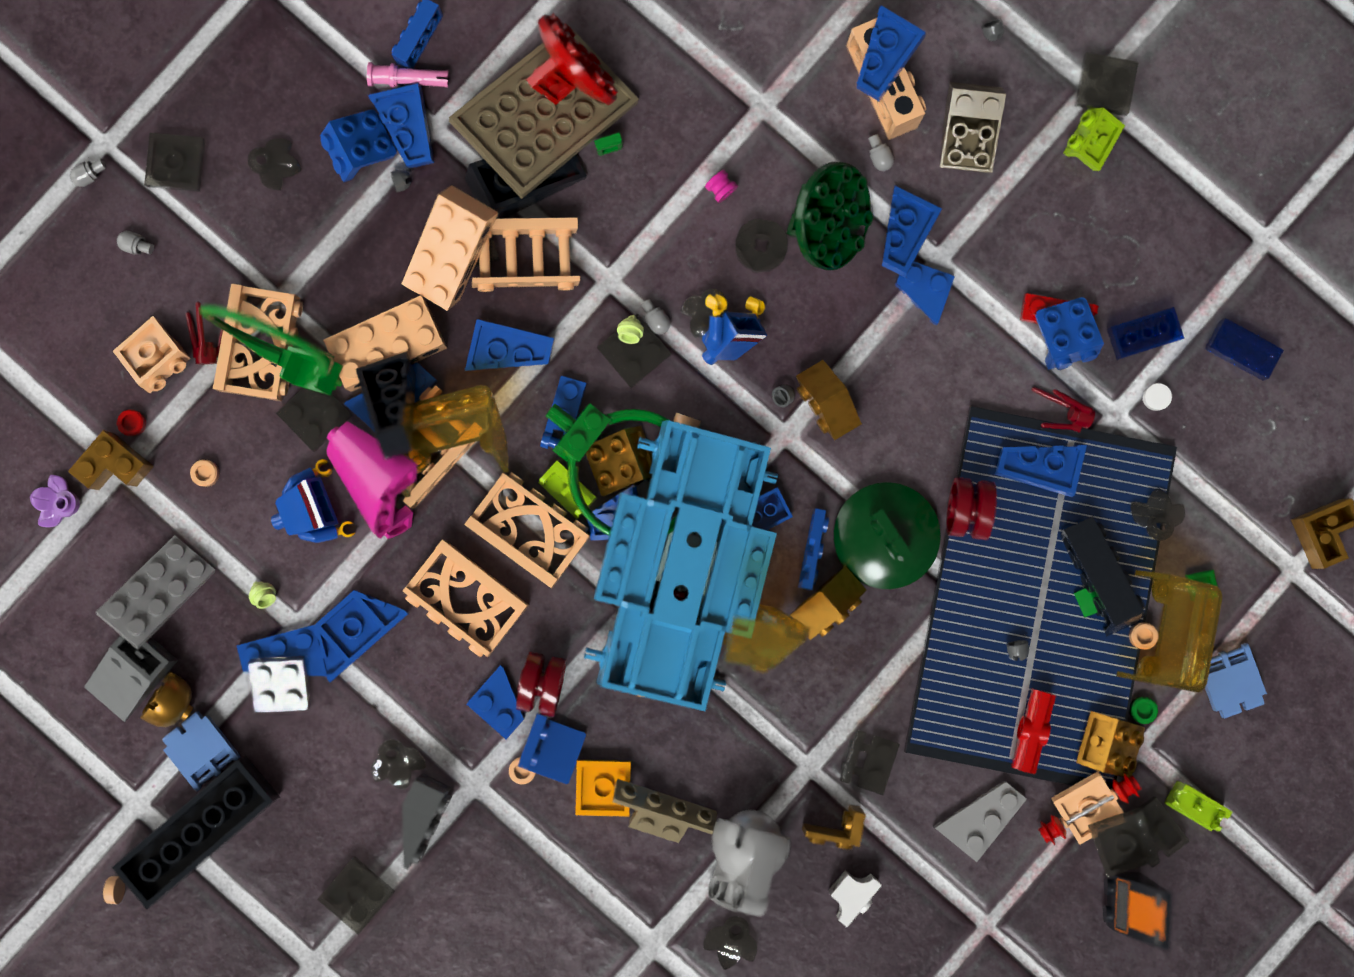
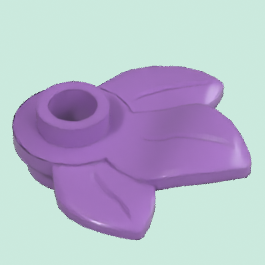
(51, 502)

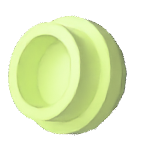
(630, 330)
(262, 595)

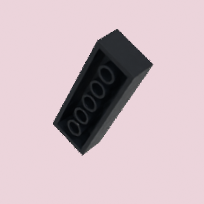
(195, 832)

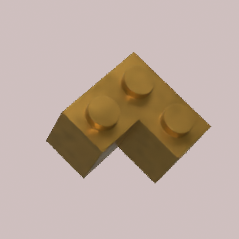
(828, 400)
(107, 457)
(1320, 530)
(830, 603)

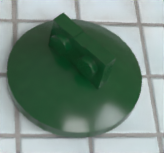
(830, 215)
(887, 535)

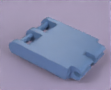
(1234, 682)
(199, 749)

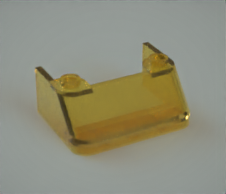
(456, 421)
(1184, 634)
(765, 640)

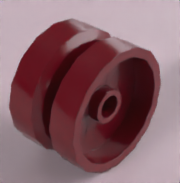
(971, 508)
(541, 684)

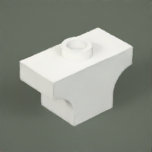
(853, 895)

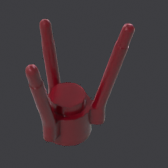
(203, 351)
(1079, 414)

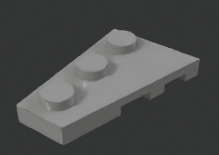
(982, 821)

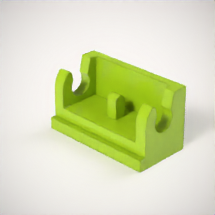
(556, 483)
(1197, 806)

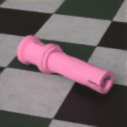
(393, 75)

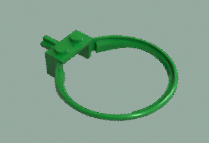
(301, 367)
(581, 435)

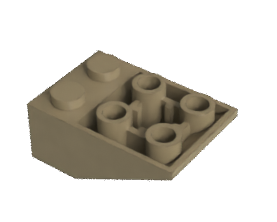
(971, 126)

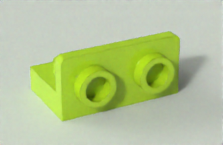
(1094, 137)

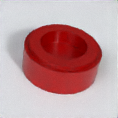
(131, 423)

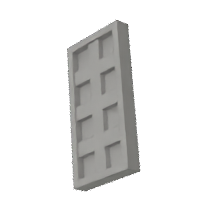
(155, 592)

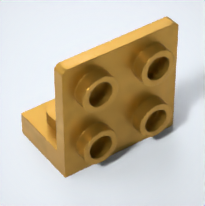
(618, 461)
(1110, 745)
(853, 825)

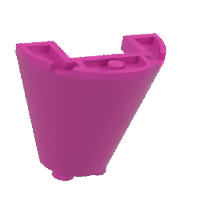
(372, 479)

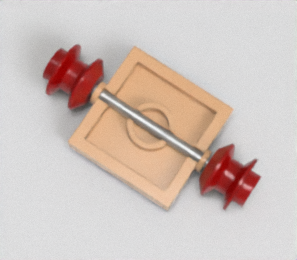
(1086, 804)

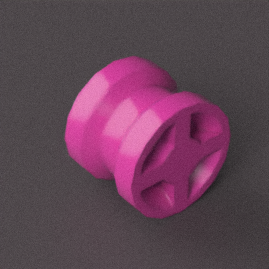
(721, 186)

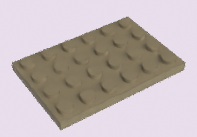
(528, 134)

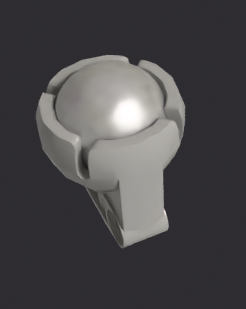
(747, 856)

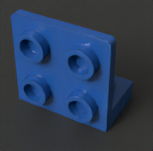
(552, 749)

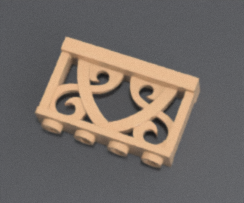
(227, 366)
(491, 529)
(456, 562)

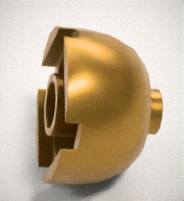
(169, 702)

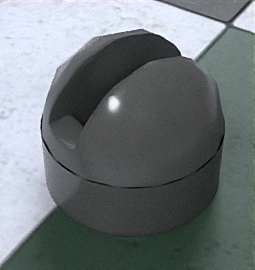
(993, 30)
(400, 180)
(783, 395)
(1018, 649)

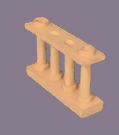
(536, 228)
(437, 471)

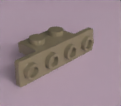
(662, 813)

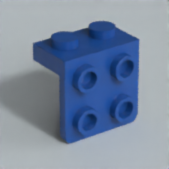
(356, 143)
(1069, 333)

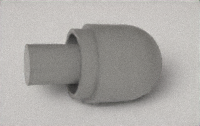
(880, 154)
(86, 172)
(134, 243)
(656, 318)

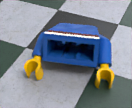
(732, 332)
(306, 507)

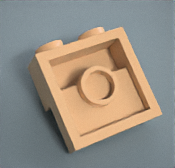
(151, 355)

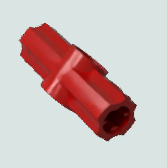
(1033, 731)

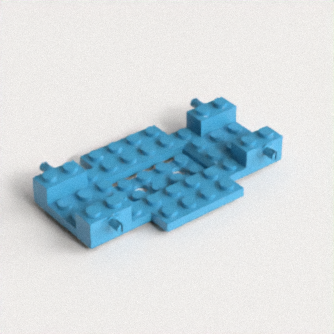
(708, 481)

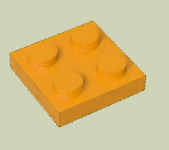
(596, 787)

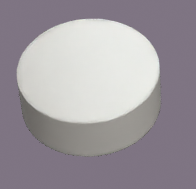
(1157, 397)

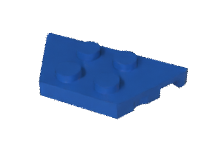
(353, 629)

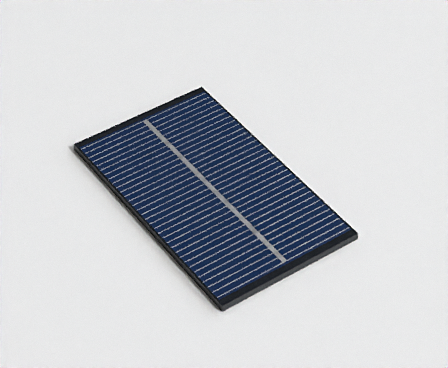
(1024, 589)

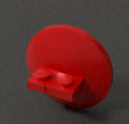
(569, 66)

